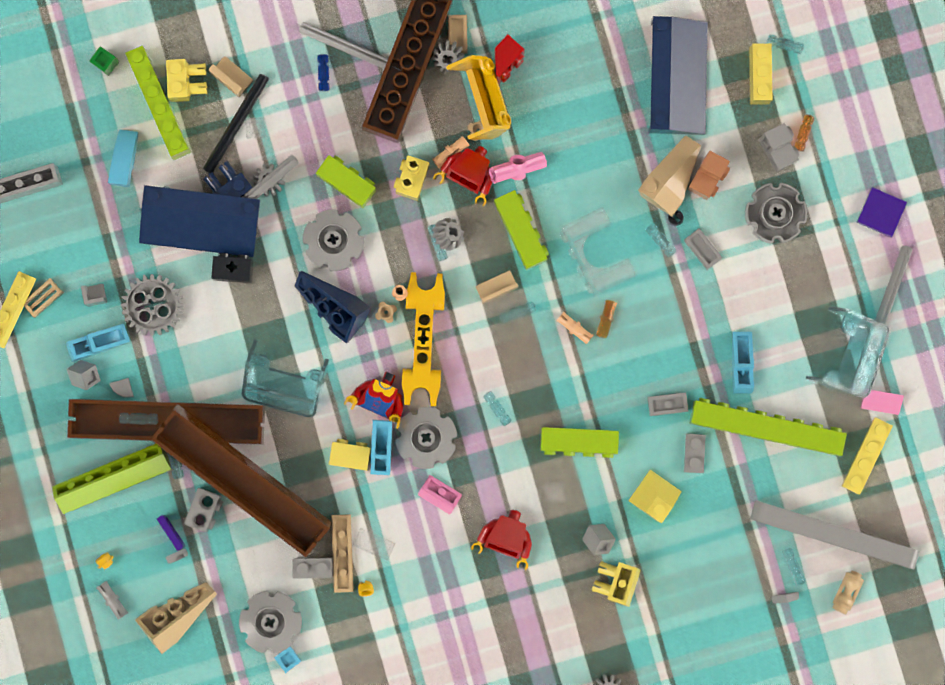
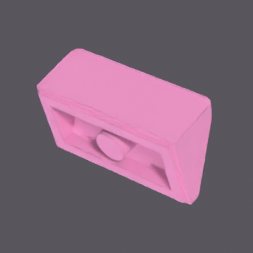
(883, 402)
(439, 494)

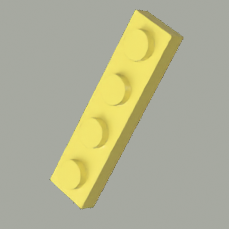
(14, 304)
(867, 456)

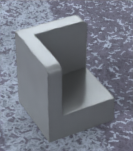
(94, 295)
(83, 375)
(599, 539)

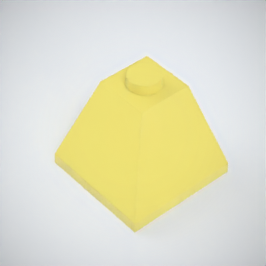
(655, 496)

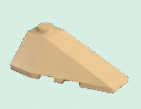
(669, 180)
(169, 622)

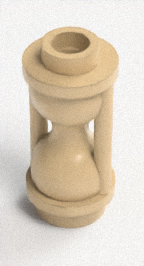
(843, 601)

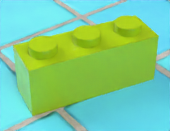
(346, 180)

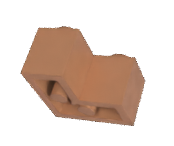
(709, 173)

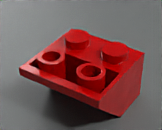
(506, 57)

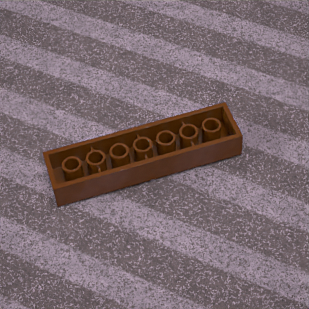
(412, 56)

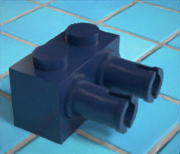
(236, 185)

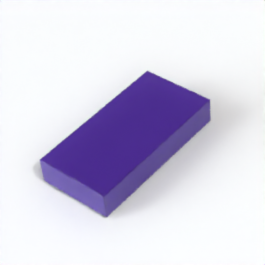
(171, 532)

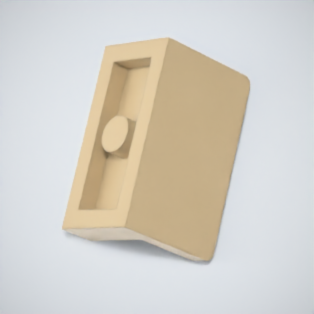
(231, 76)
(496, 287)

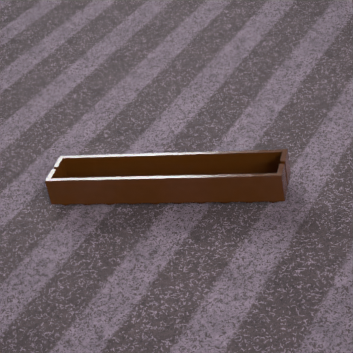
(101, 420)
(241, 480)

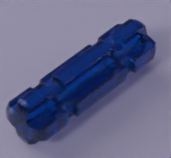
(323, 72)

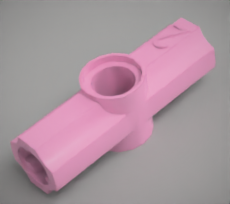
(517, 167)

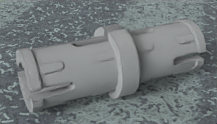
(112, 600)

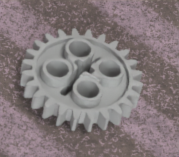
(148, 288)

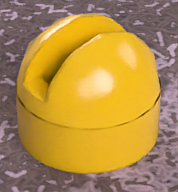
(365, 589)

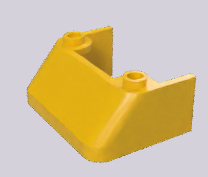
(486, 95)

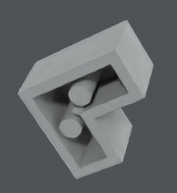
(779, 148)

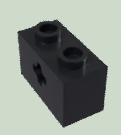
(242, 274)

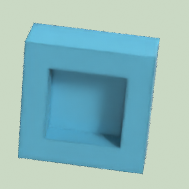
(287, 659)

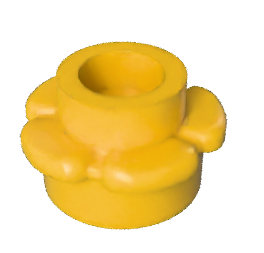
(104, 561)

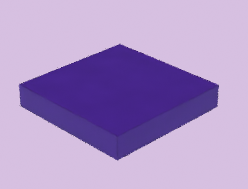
(881, 212)

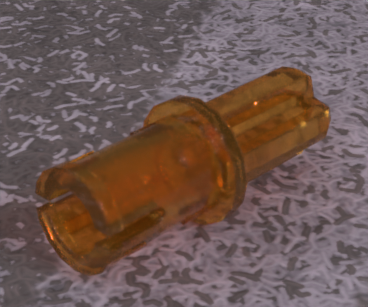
(606, 319)

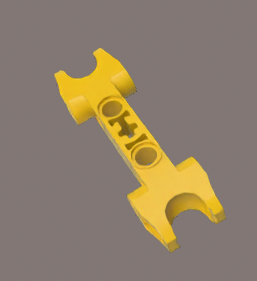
(422, 375)

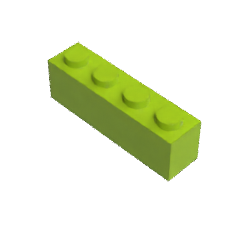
(520, 229)
(579, 441)

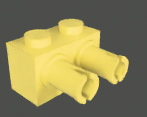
(178, 83)
(411, 178)
(623, 583)

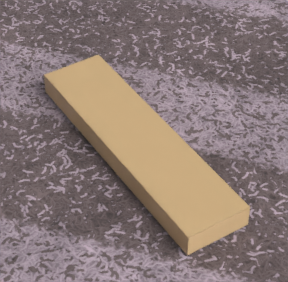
(342, 553)

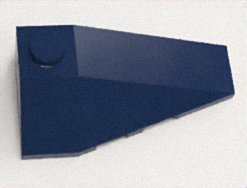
(339, 308)

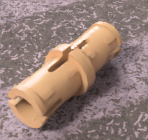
(457, 146)
(399, 288)
(575, 328)

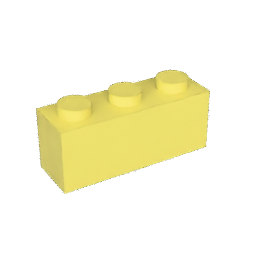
(760, 73)

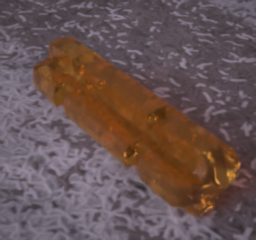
(804, 132)

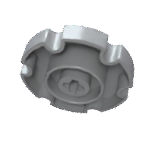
(771, 199)
(323, 252)
(425, 422)
(275, 607)

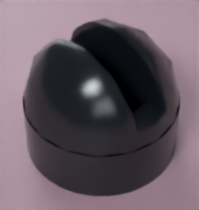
(679, 215)

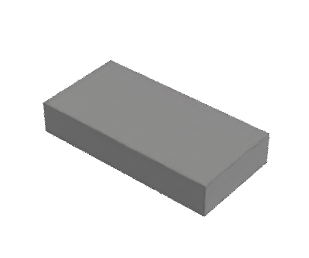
(703, 249)

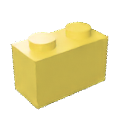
(349, 455)

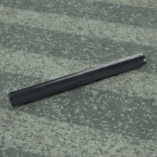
(235, 123)

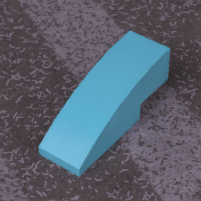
(123, 158)
(97, 342)
(742, 363)
(381, 447)

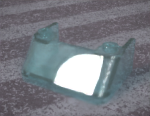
(861, 356)
(282, 389)

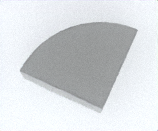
(122, 388)
(177, 556)
(784, 598)

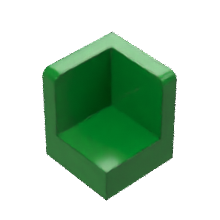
(104, 61)

